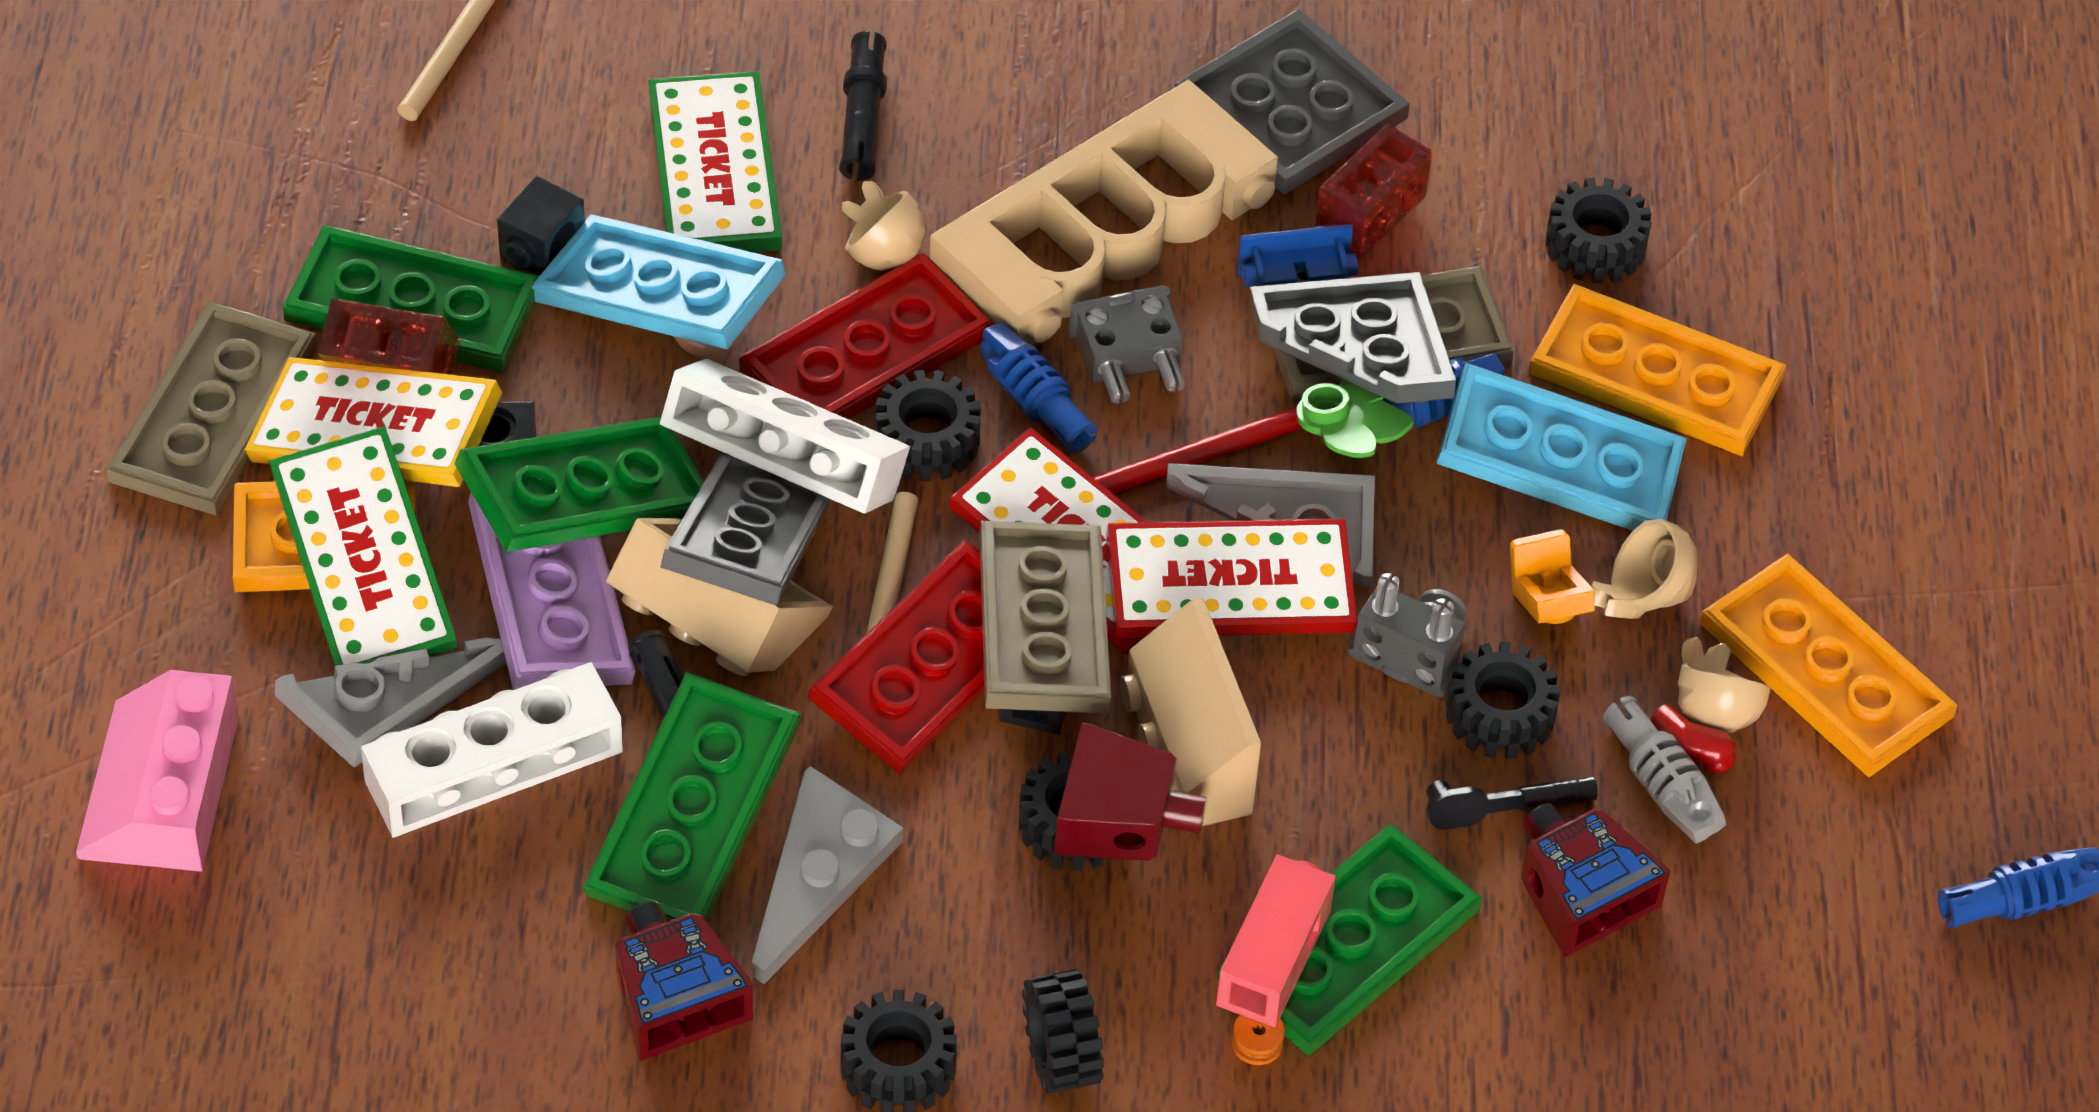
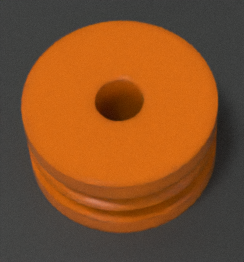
(1256, 1041)

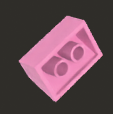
(162, 773)

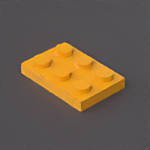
(263, 542)

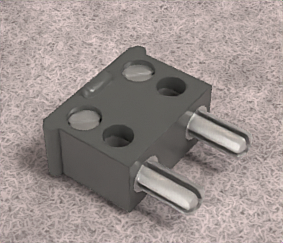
(1128, 337)
(1408, 638)

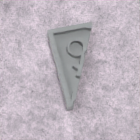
(1286, 495)
(386, 694)
(825, 858)

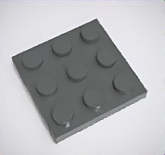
(1300, 96)

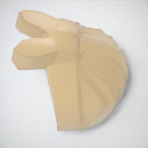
(886, 228)
(1650, 571)
(1714, 694)

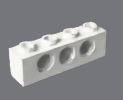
(784, 435)
(470, 771)

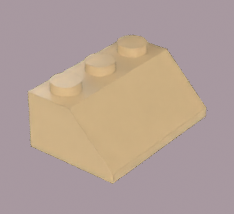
(739, 628)
(1195, 711)

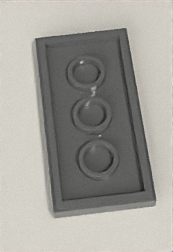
(745, 530)

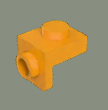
(1547, 580)

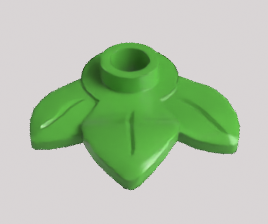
(1351, 418)

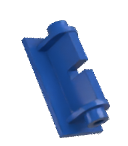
(1276, 256)

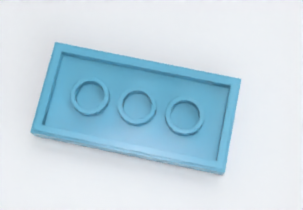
(659, 281)
(1560, 449)

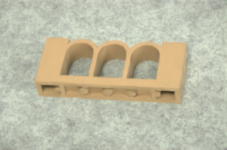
(1180, 127)

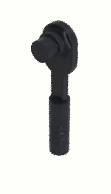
(1469, 805)

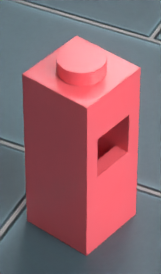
(1275, 940)

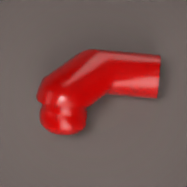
(1700, 742)

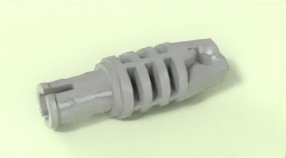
(1666, 772)

